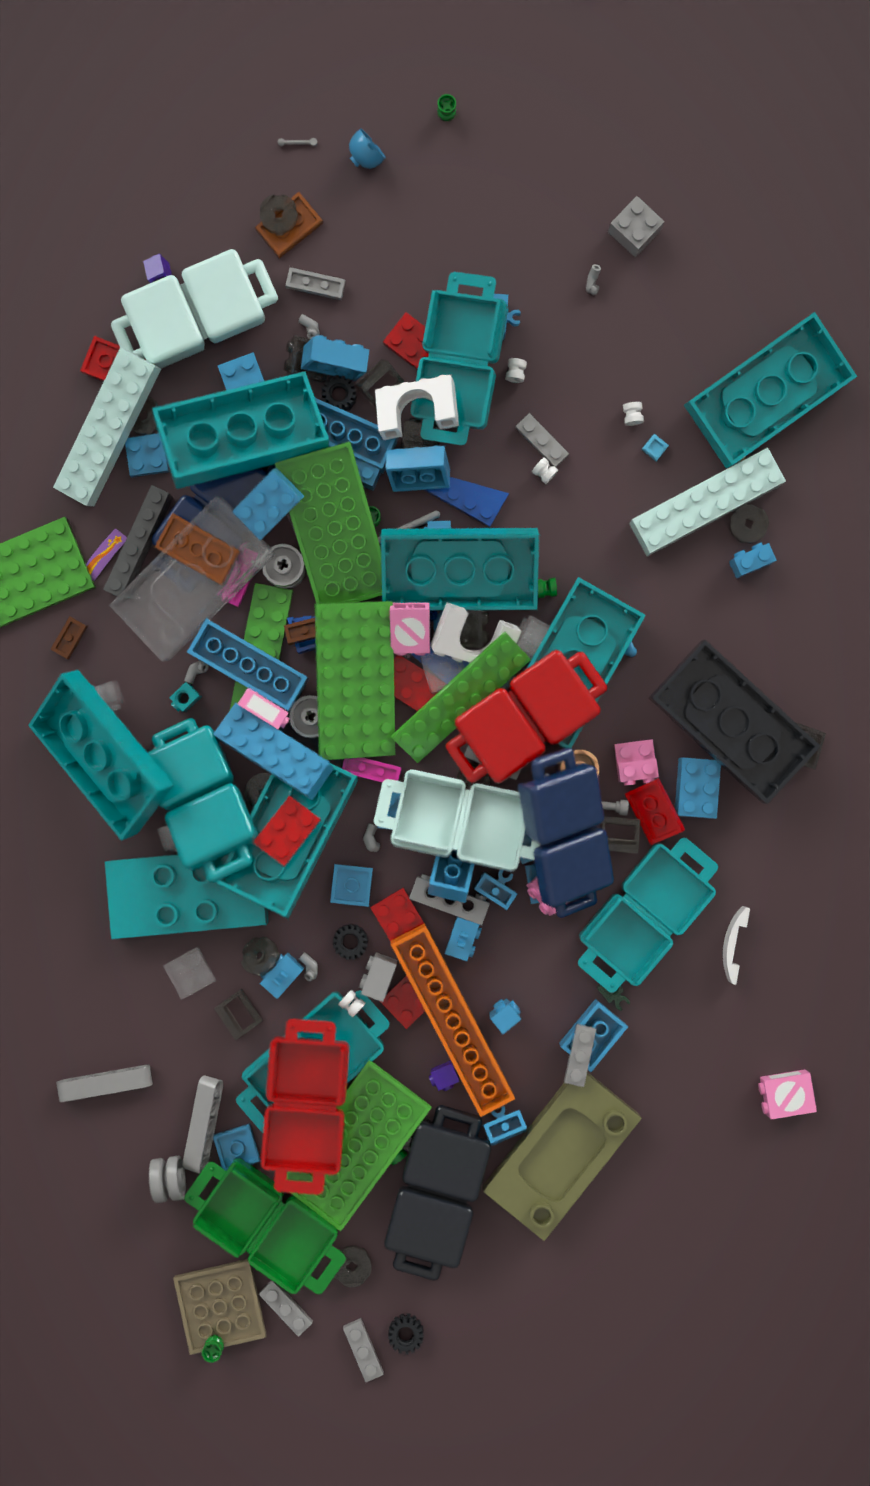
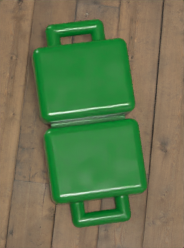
(248, 1216)

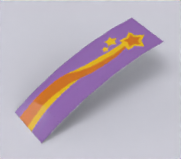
(105, 553)

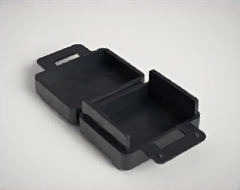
(433, 1212)

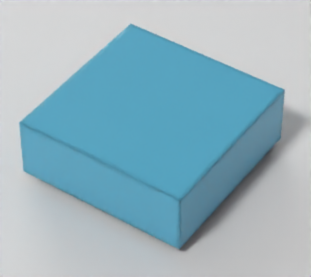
(655, 447)

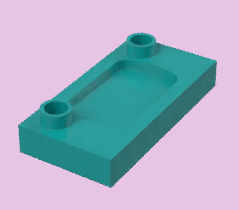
(770, 390)
(461, 567)
(594, 625)
(100, 754)
(267, 880)

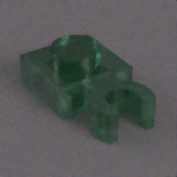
(610, 996)

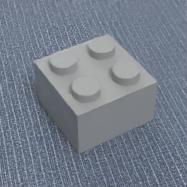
(636, 226)
(379, 976)

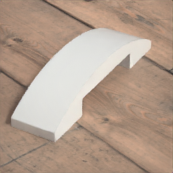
(739, 919)

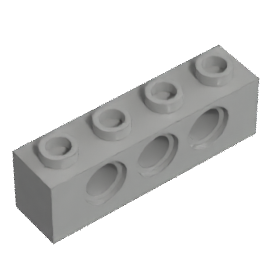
(474, 915)

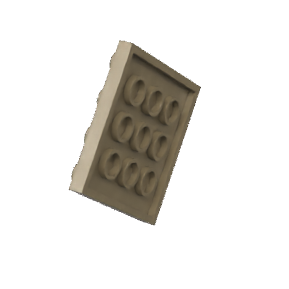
(220, 1303)

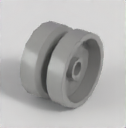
(290, 576)
(300, 716)
(167, 1179)

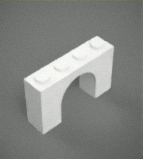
(393, 399)
(447, 634)

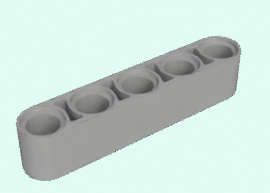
(104, 1083)
(202, 1124)

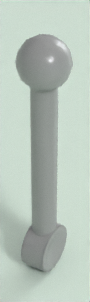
(313, 142)

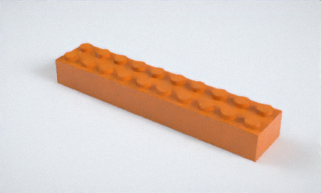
(452, 1019)

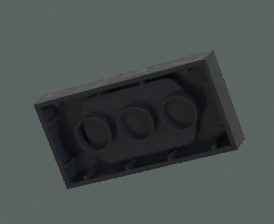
(734, 722)

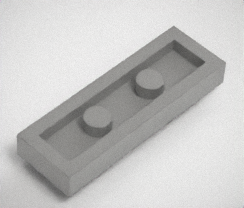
(315, 283)
(541, 440)
(580, 1055)
(286, 1307)
(363, 1350)

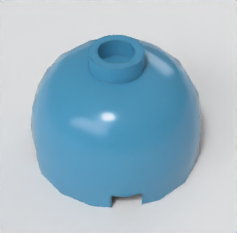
(364, 151)

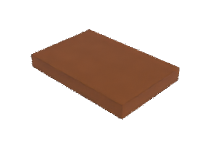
(307, 222)

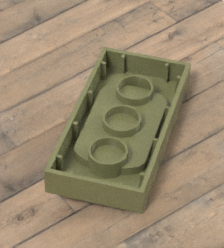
(561, 1154)

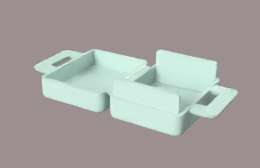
(211, 304)
(442, 816)

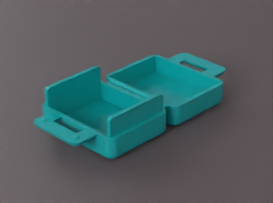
(461, 340)
(206, 812)
(636, 929)
(362, 1039)

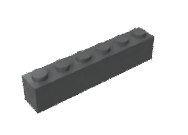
(138, 541)

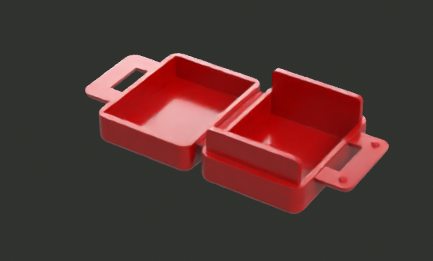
(511, 726)
(303, 1124)

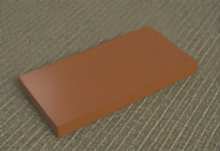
(190, 552)

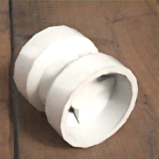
(516, 370)
(633, 413)
(544, 470)
(355, 1006)

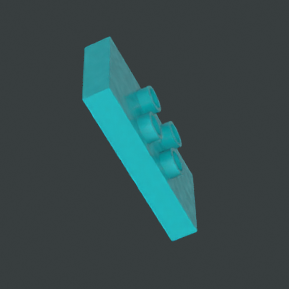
(240, 429)
(166, 898)

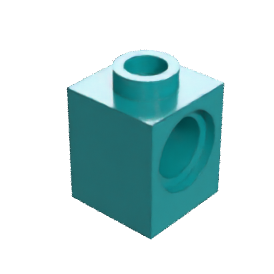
(193, 695)

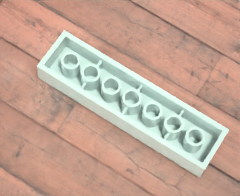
(107, 427)
(707, 502)

